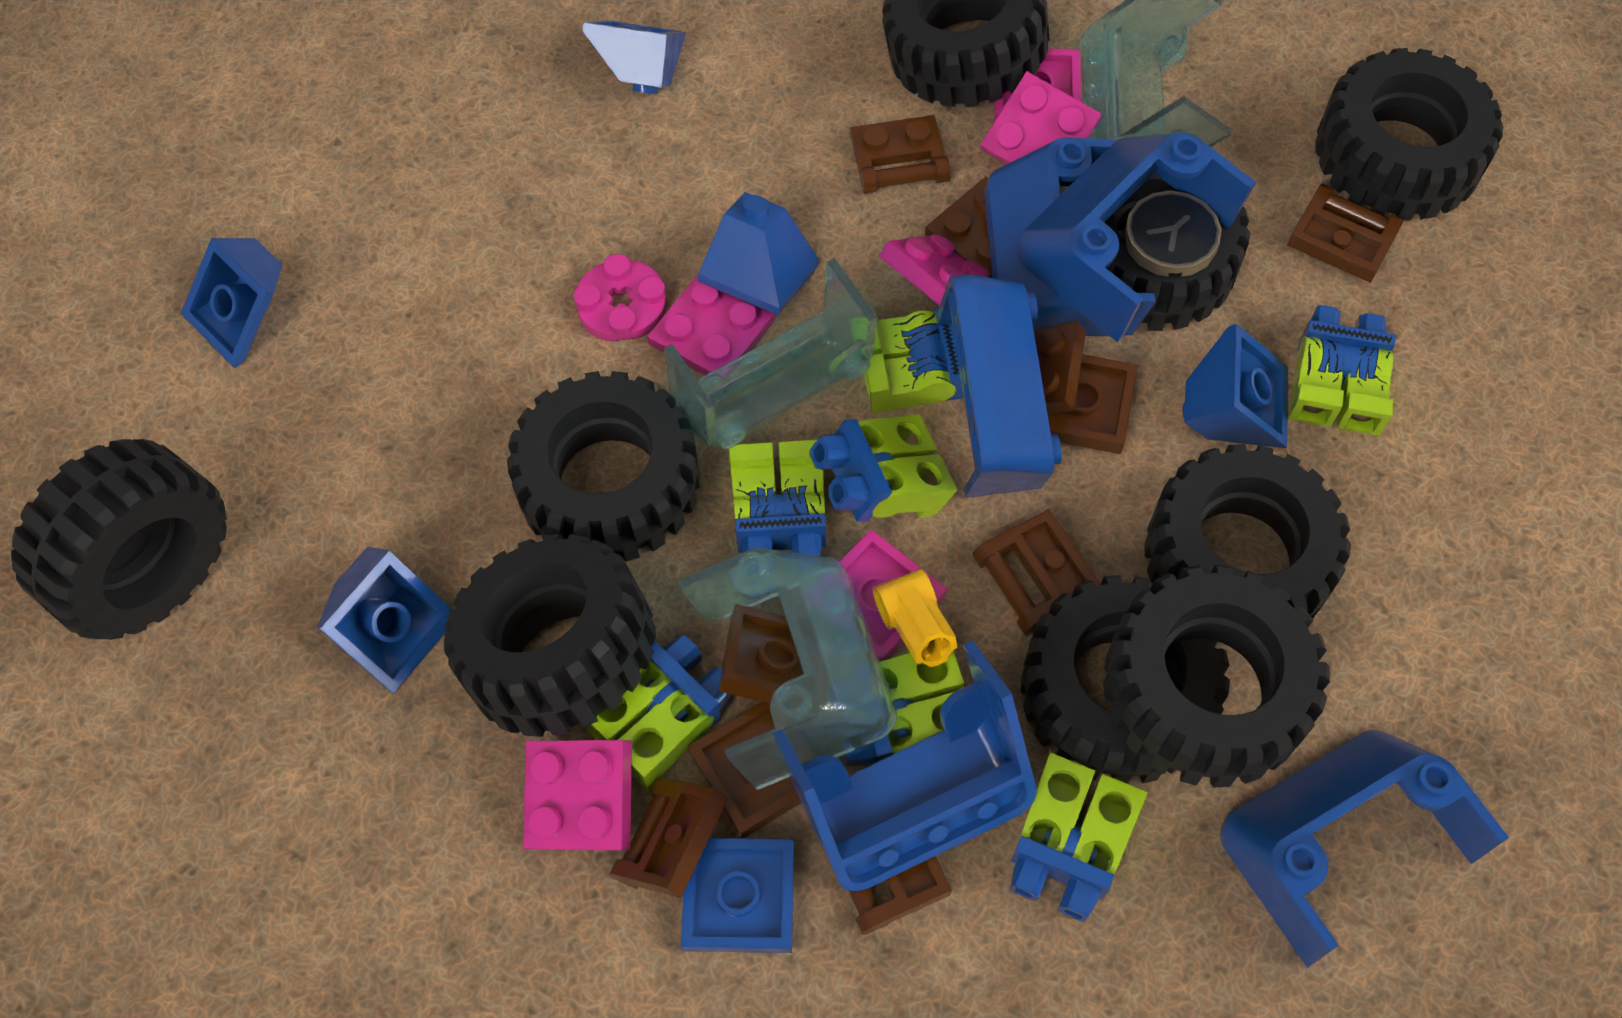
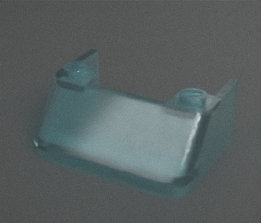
(1124, 67)
(780, 372)
(843, 691)

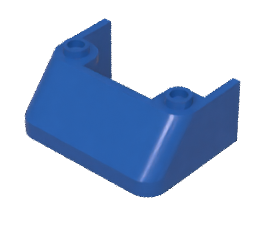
(1017, 197)
(1073, 245)
(1000, 384)
(923, 795)
(1284, 862)

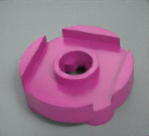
(614, 277)

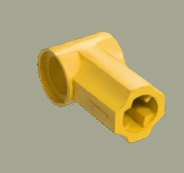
(913, 610)

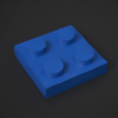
(740, 897)

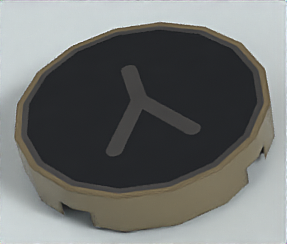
(1172, 233)

